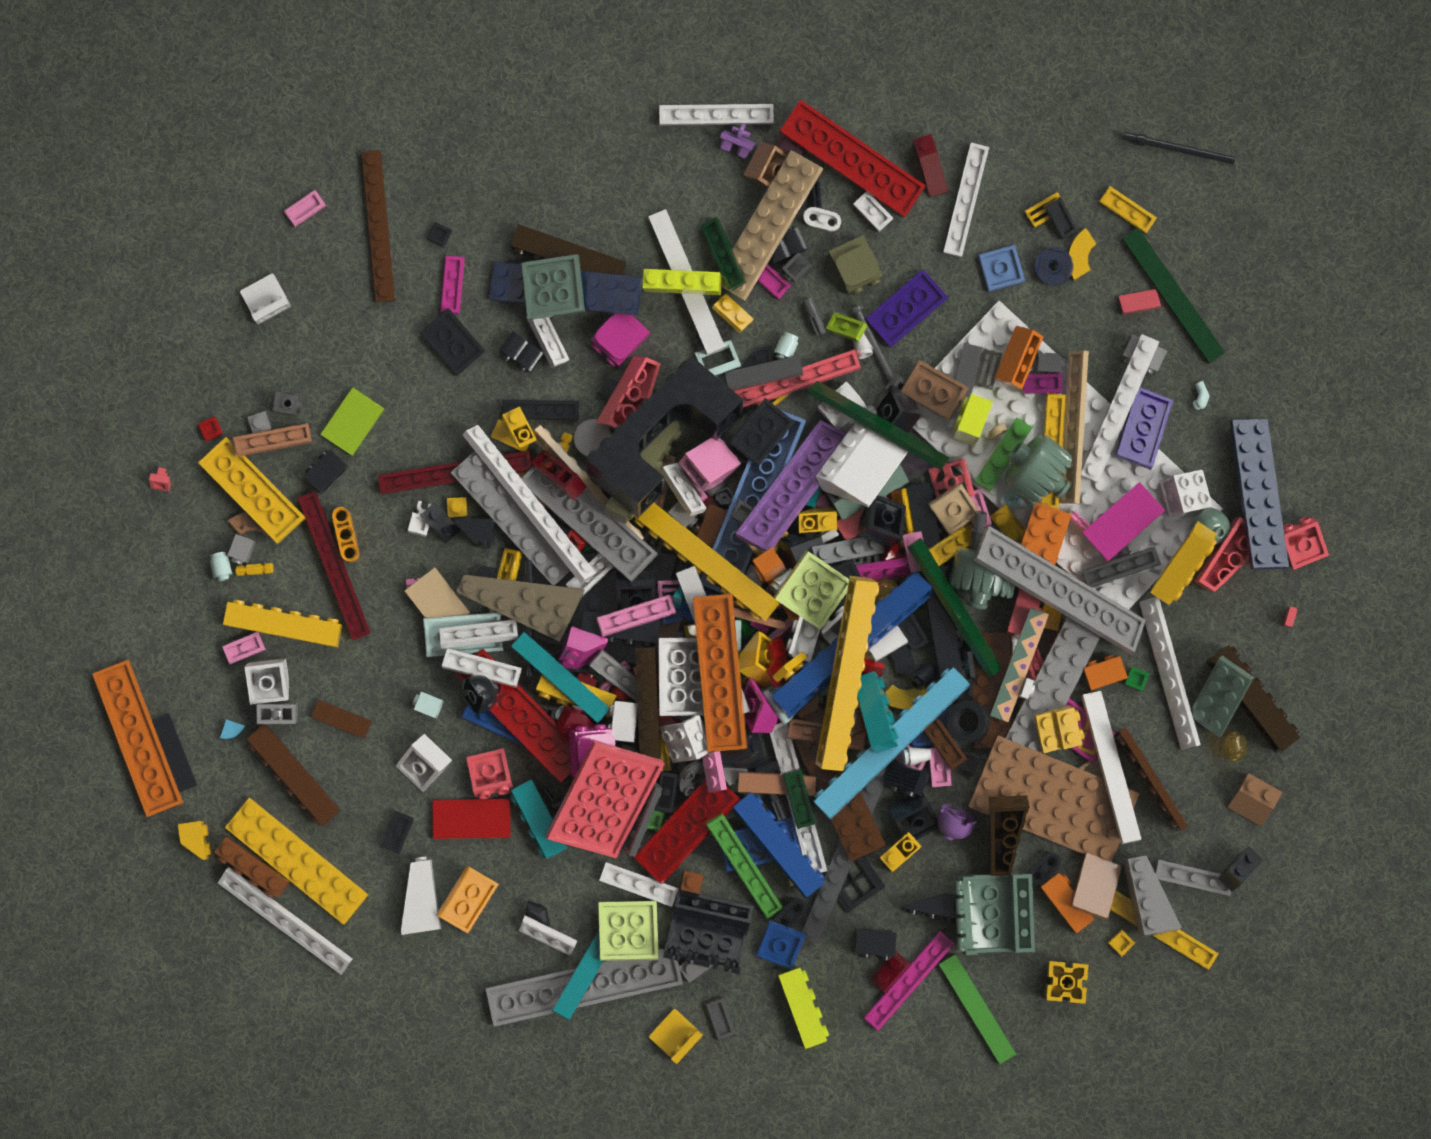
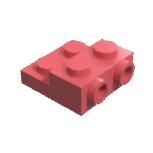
(1304, 542)
(489, 773)

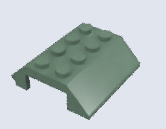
(995, 913)

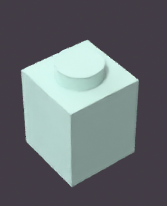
(427, 704)

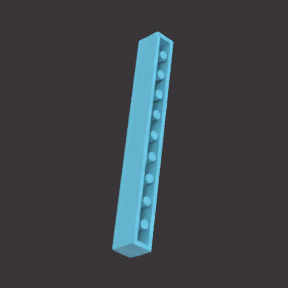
(909, 726)

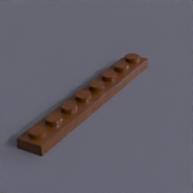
(378, 226)

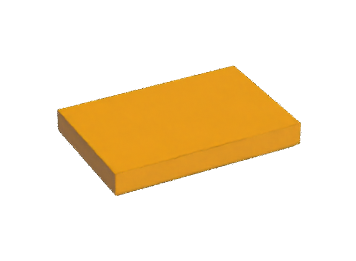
(467, 899)

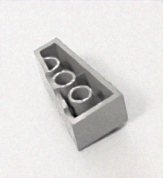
(1148, 899)

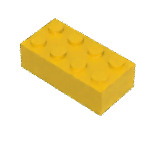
(1184, 563)

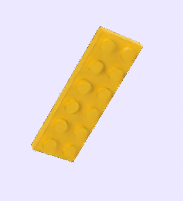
(252, 491)

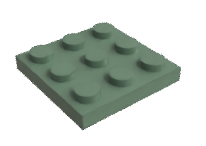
(553, 287)

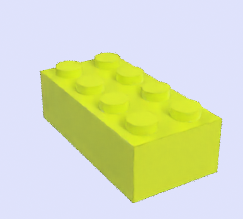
(971, 419)

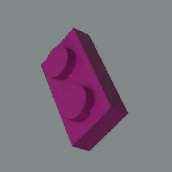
(1043, 384)

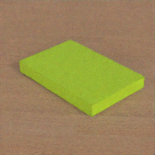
(352, 421)

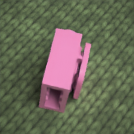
(709, 463)

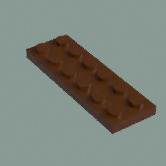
(987, 688)
(1154, 786)

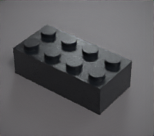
(874, 942)

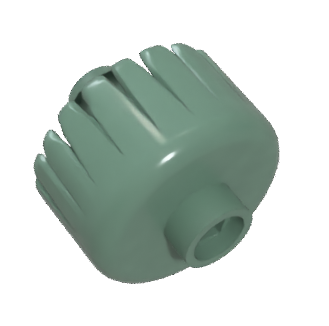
(1036, 469)
(977, 579)

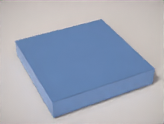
(1001, 268)

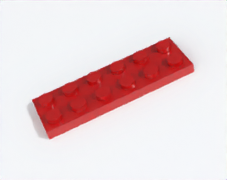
(684, 831)

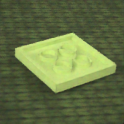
(812, 590)
(628, 931)

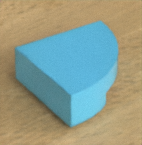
(231, 729)

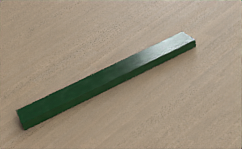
(1173, 295)
(878, 425)
(954, 607)

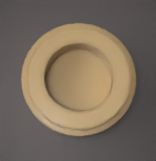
(997, 431)

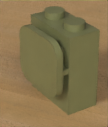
(856, 265)

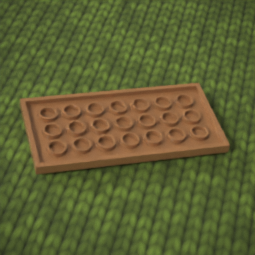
(1063, 800)

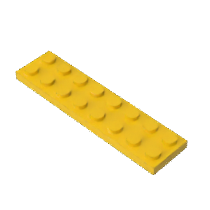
(296, 861)

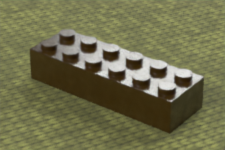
(1261, 706)

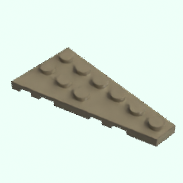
(532, 604)

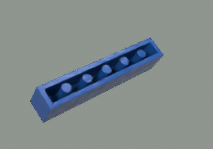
(778, 845)

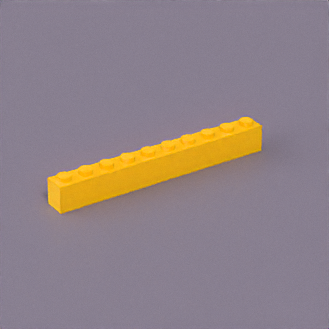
(707, 561)
(846, 673)

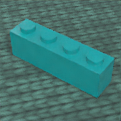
(876, 713)
(538, 817)

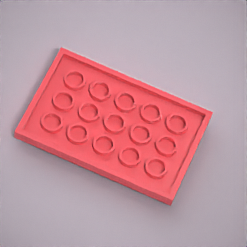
(605, 799)

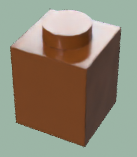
(692, 882)

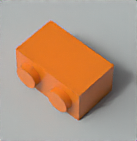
(1104, 673)

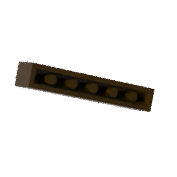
(545, 246)
(648, 702)

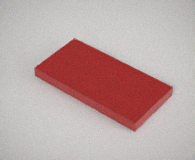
(471, 818)

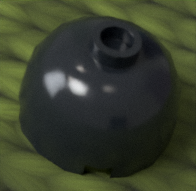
(480, 693)

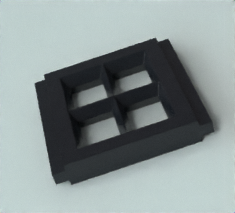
(872, 877)

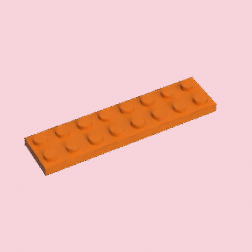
(720, 672)
(137, 738)

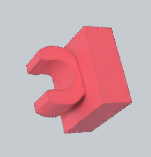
(160, 480)

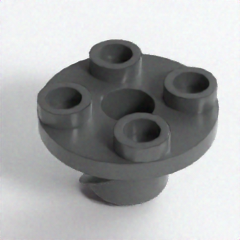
(690, 776)

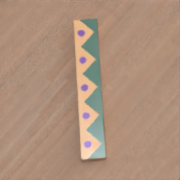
(1019, 664)

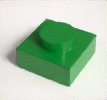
(1137, 679)

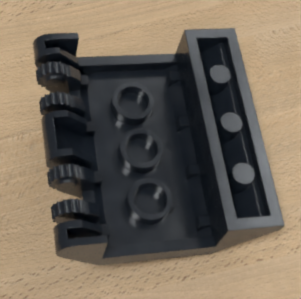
(708, 931)

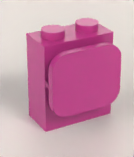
(619, 338)
(581, 740)

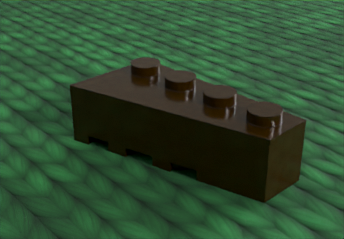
(1006, 823)

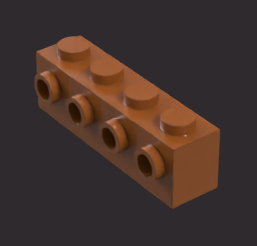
(253, 867)

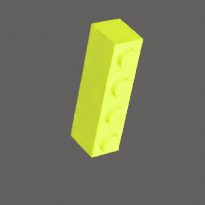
(682, 282)
(803, 1008)

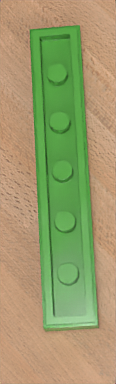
(744, 865)
(977, 1009)

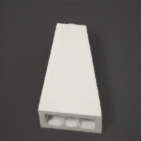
(420, 899)

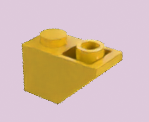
(518, 428)
(817, 520)
(194, 838)
(900, 852)

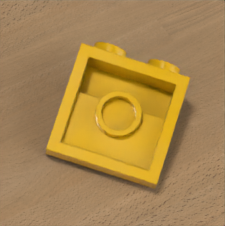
(1058, 729)

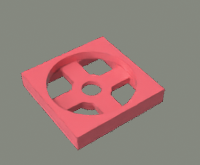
(965, 477)

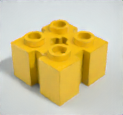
(1073, 991)

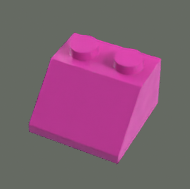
(580, 648)
(761, 715)

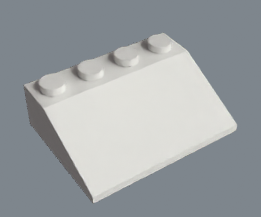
(860, 465)
(679, 678)

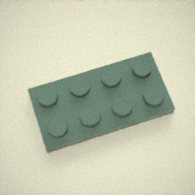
(1221, 696)

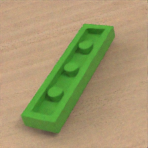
(998, 461)

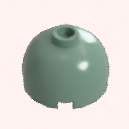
(1215, 521)

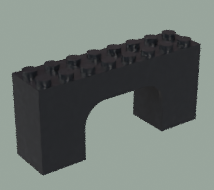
(686, 395)

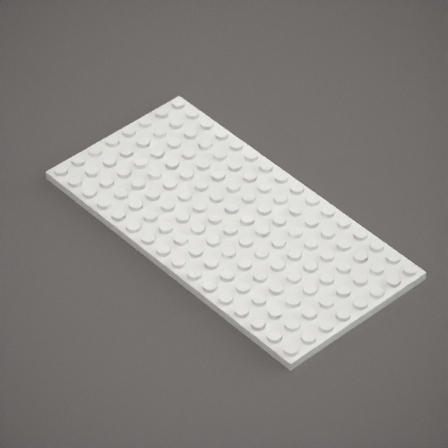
(1116, 479)

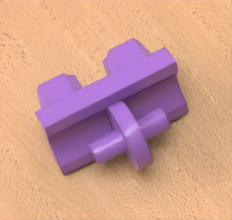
(729, 138)

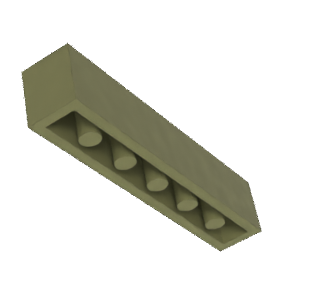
(653, 455)

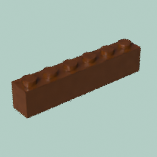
(294, 775)

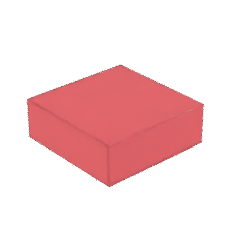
(1289, 617)

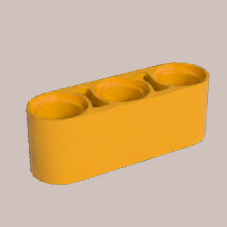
(341, 526)

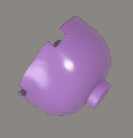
(955, 823)

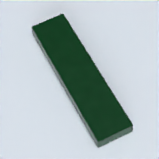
(723, 254)

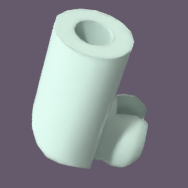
(1203, 396)

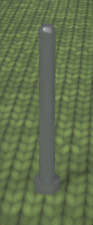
(876, 349)

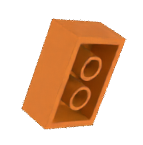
(1045, 531)

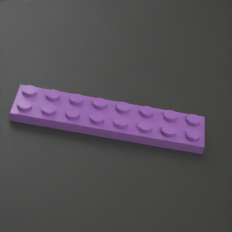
(790, 489)

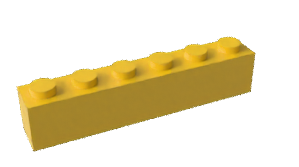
(283, 624)

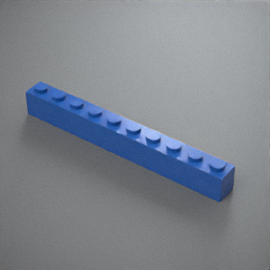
(887, 615)

